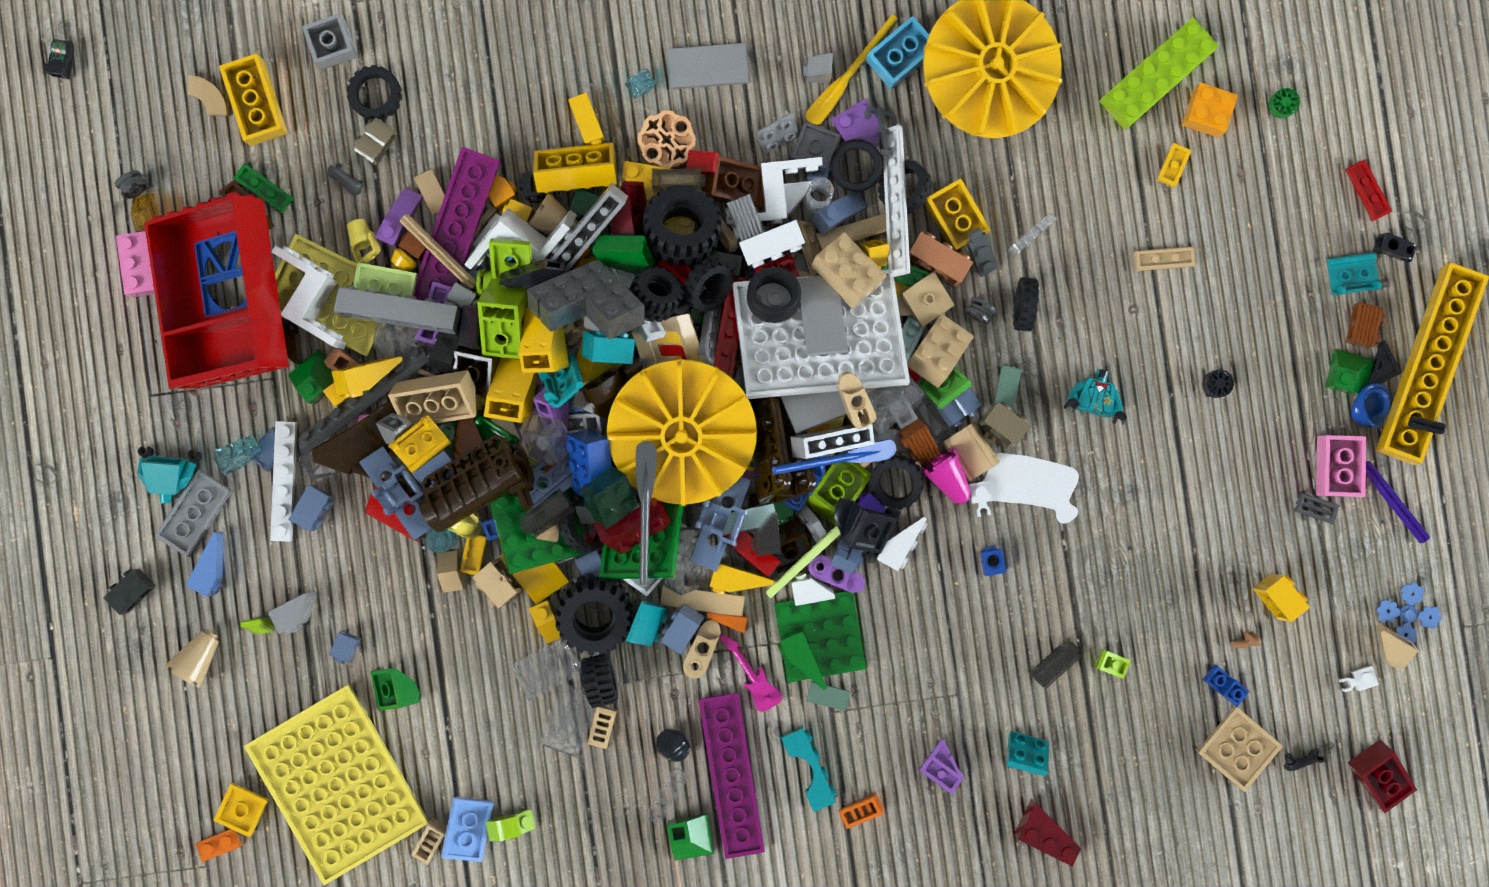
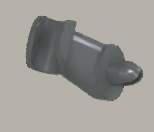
(351, 184)

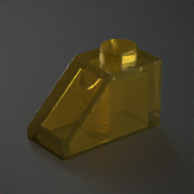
(143, 210)

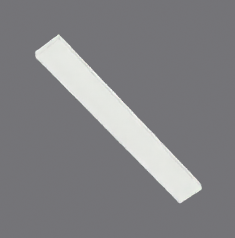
(896, 204)

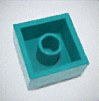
(599, 348)

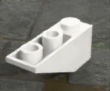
(898, 546)

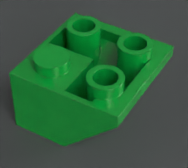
(690, 837)

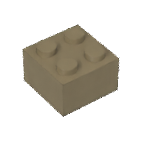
(1004, 424)

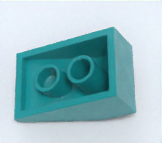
(647, 622)

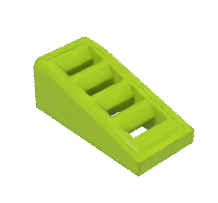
(258, 625)

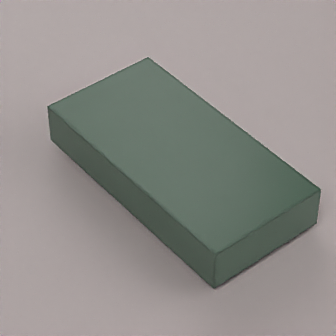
(1007, 385)
(830, 697)

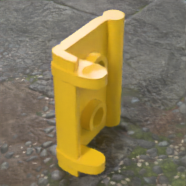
(419, 443)

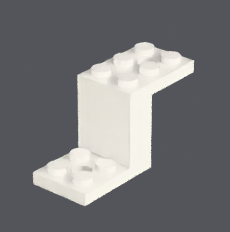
(774, 187)
(515, 228)
(310, 297)

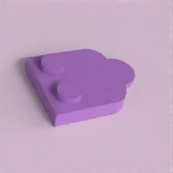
(853, 125)

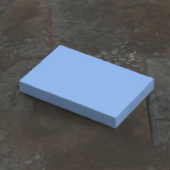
(467, 829)

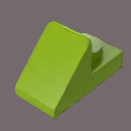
(1112, 663)

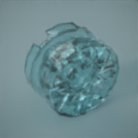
(640, 83)

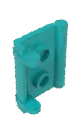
(1353, 273)
(562, 383)

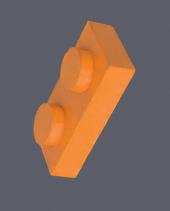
(218, 844)

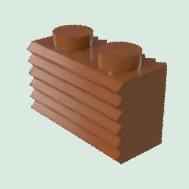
(1365, 325)
(920, 442)

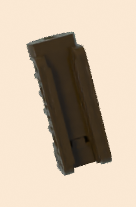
(775, 449)
(476, 484)

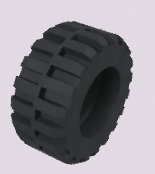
(686, 203)
(594, 638)

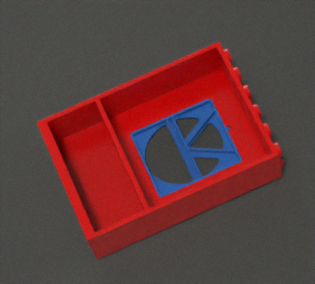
(198, 336)

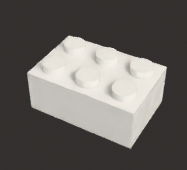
(772, 244)

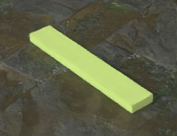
(803, 561)

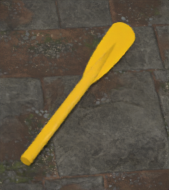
(828, 99)

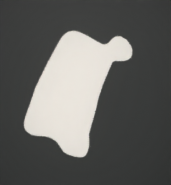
(1034, 483)

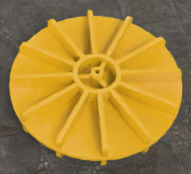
(992, 66)
(695, 421)

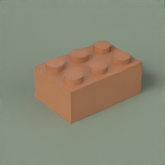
(940, 258)

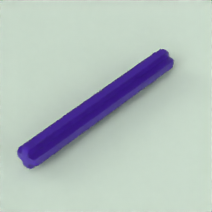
(1396, 503)

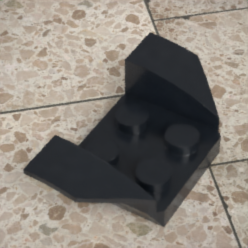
(863, 527)

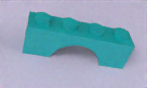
(819, 791)

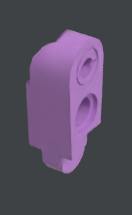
(850, 582)

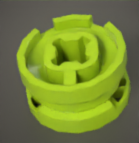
(483, 280)

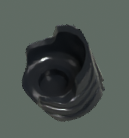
(672, 745)

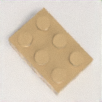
(848, 270)
(939, 350)

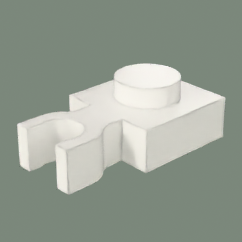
(980, 494)
(1361, 679)

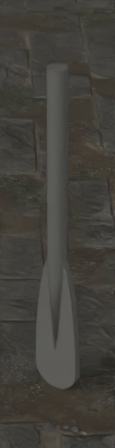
(645, 473)

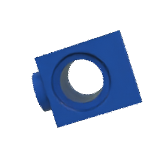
(999, 567)

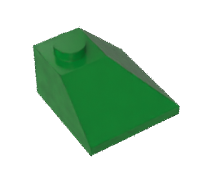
(1348, 372)
(312, 377)
(394, 689)

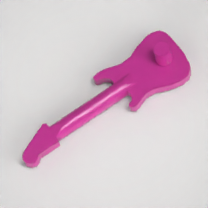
(764, 694)

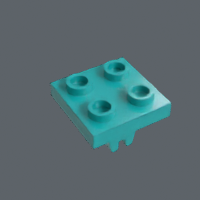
(1028, 753)

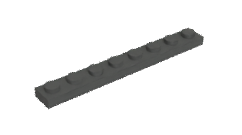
(354, 406)

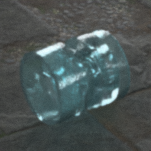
(441, 541)

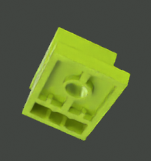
(503, 307)

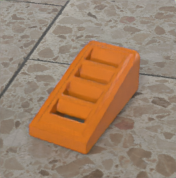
(735, 622)
(879, 809)

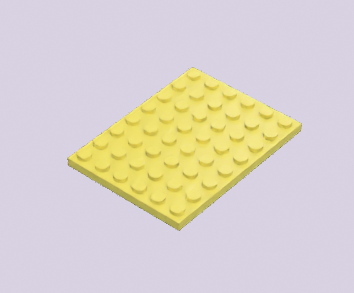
(336, 784)

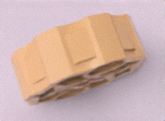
(648, 143)

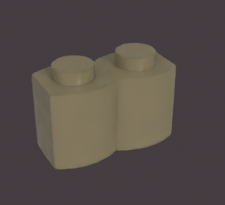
(375, 141)

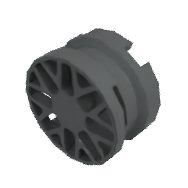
(131, 184)
(980, 310)

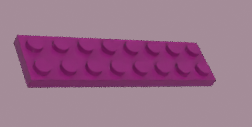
(458, 217)
(731, 775)

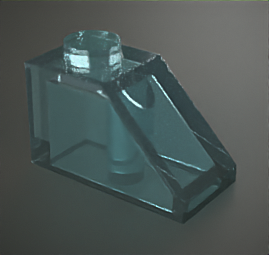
(236, 454)

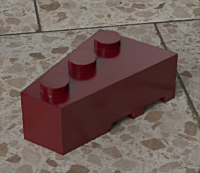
(627, 531)
(1044, 834)

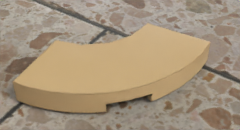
(209, 95)

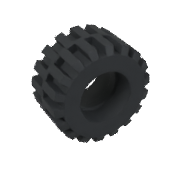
(661, 283)
(599, 680)

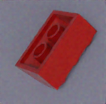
(376, 511)

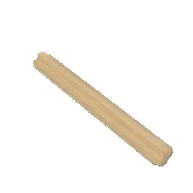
(439, 252)

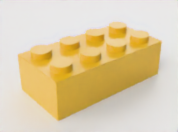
(253, 99)
(575, 167)

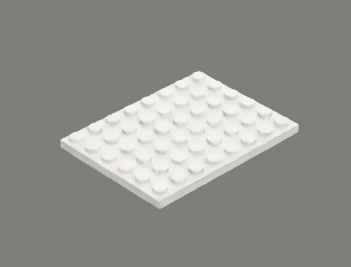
(776, 352)

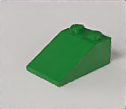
(799, 654)

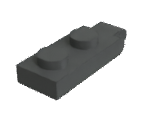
(981, 252)

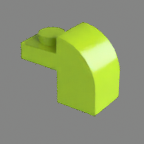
(510, 826)

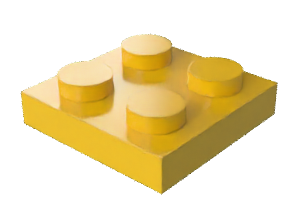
(241, 809)

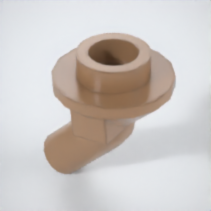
(1251, 639)

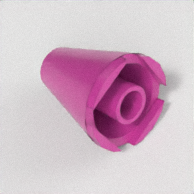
(949, 476)

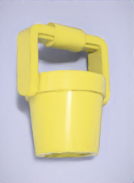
(362, 238)

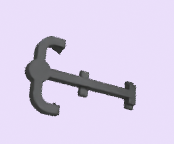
(880, 112)

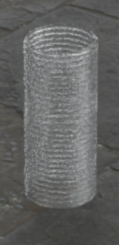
(822, 186)

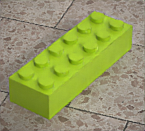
(1159, 73)

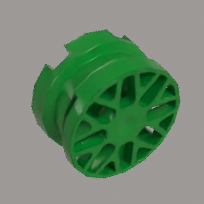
(1284, 103)

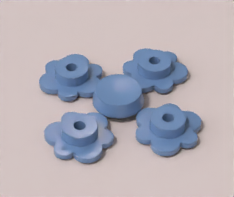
(1408, 612)

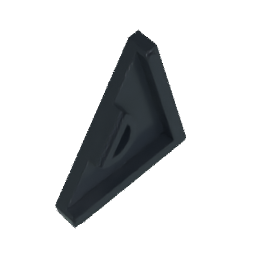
(1384, 365)

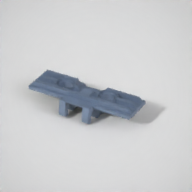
(555, 478)
(392, 495)
(713, 522)

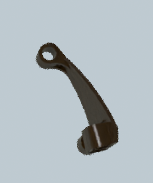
(601, 392)
(354, 444)

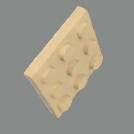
(1239, 749)

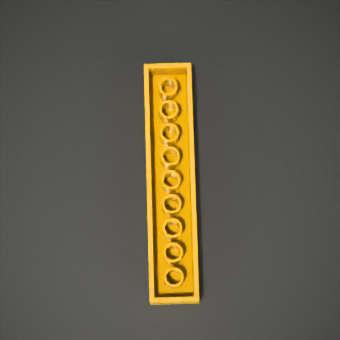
(1432, 361)

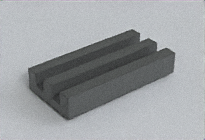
(1300, 503)

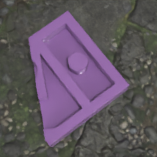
(942, 768)

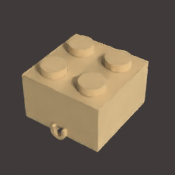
(497, 583)

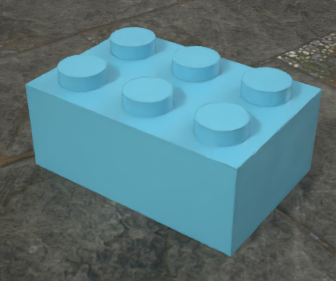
(899, 53)

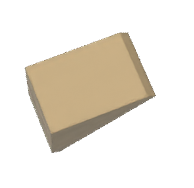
(448, 571)

